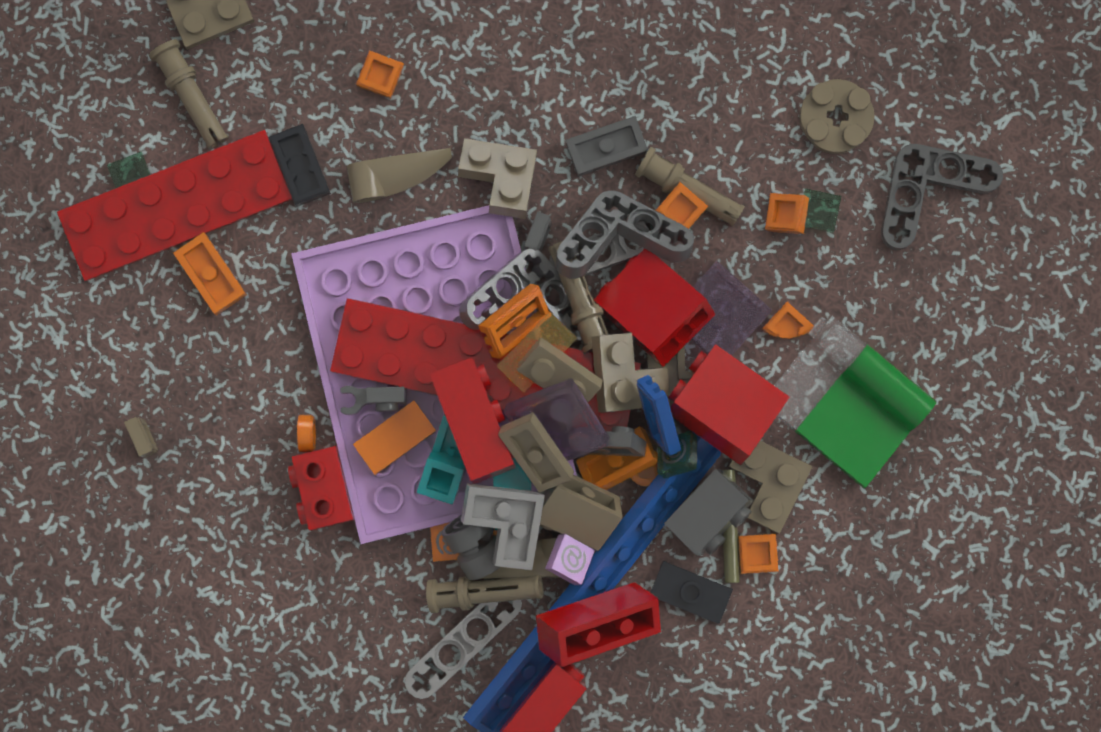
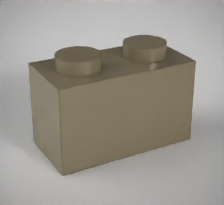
(581, 511)

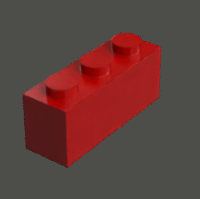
(473, 419)
(598, 624)

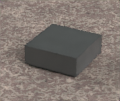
(538, 232)

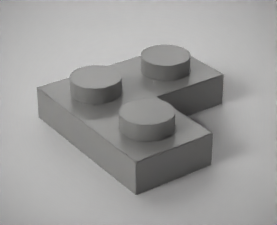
(514, 514)

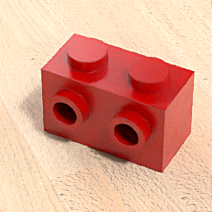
(321, 488)

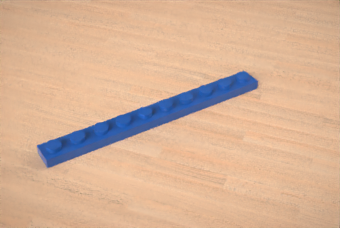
(603, 574)

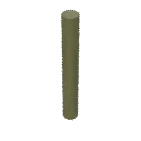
(730, 548)

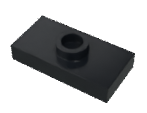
(299, 165)
(691, 592)

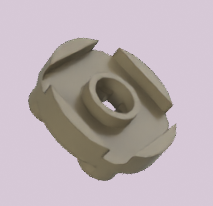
(824, 99)

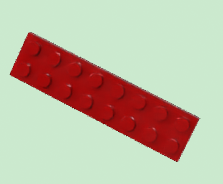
(406, 347)

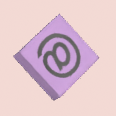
(569, 559)

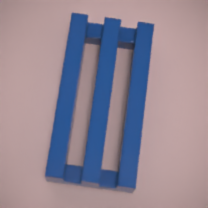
(658, 415)

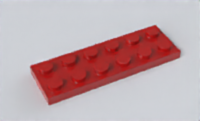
(174, 205)

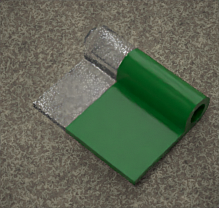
(850, 401)

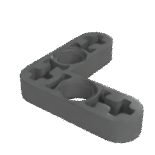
(930, 173)
(611, 224)
(518, 279)

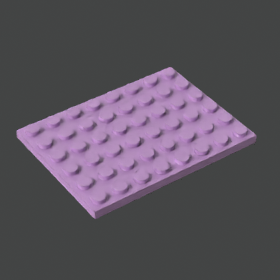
(416, 270)

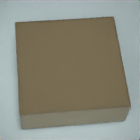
(141, 437)

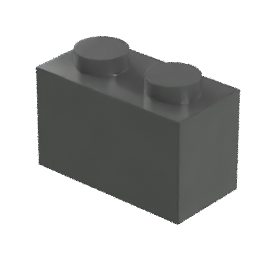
(710, 513)

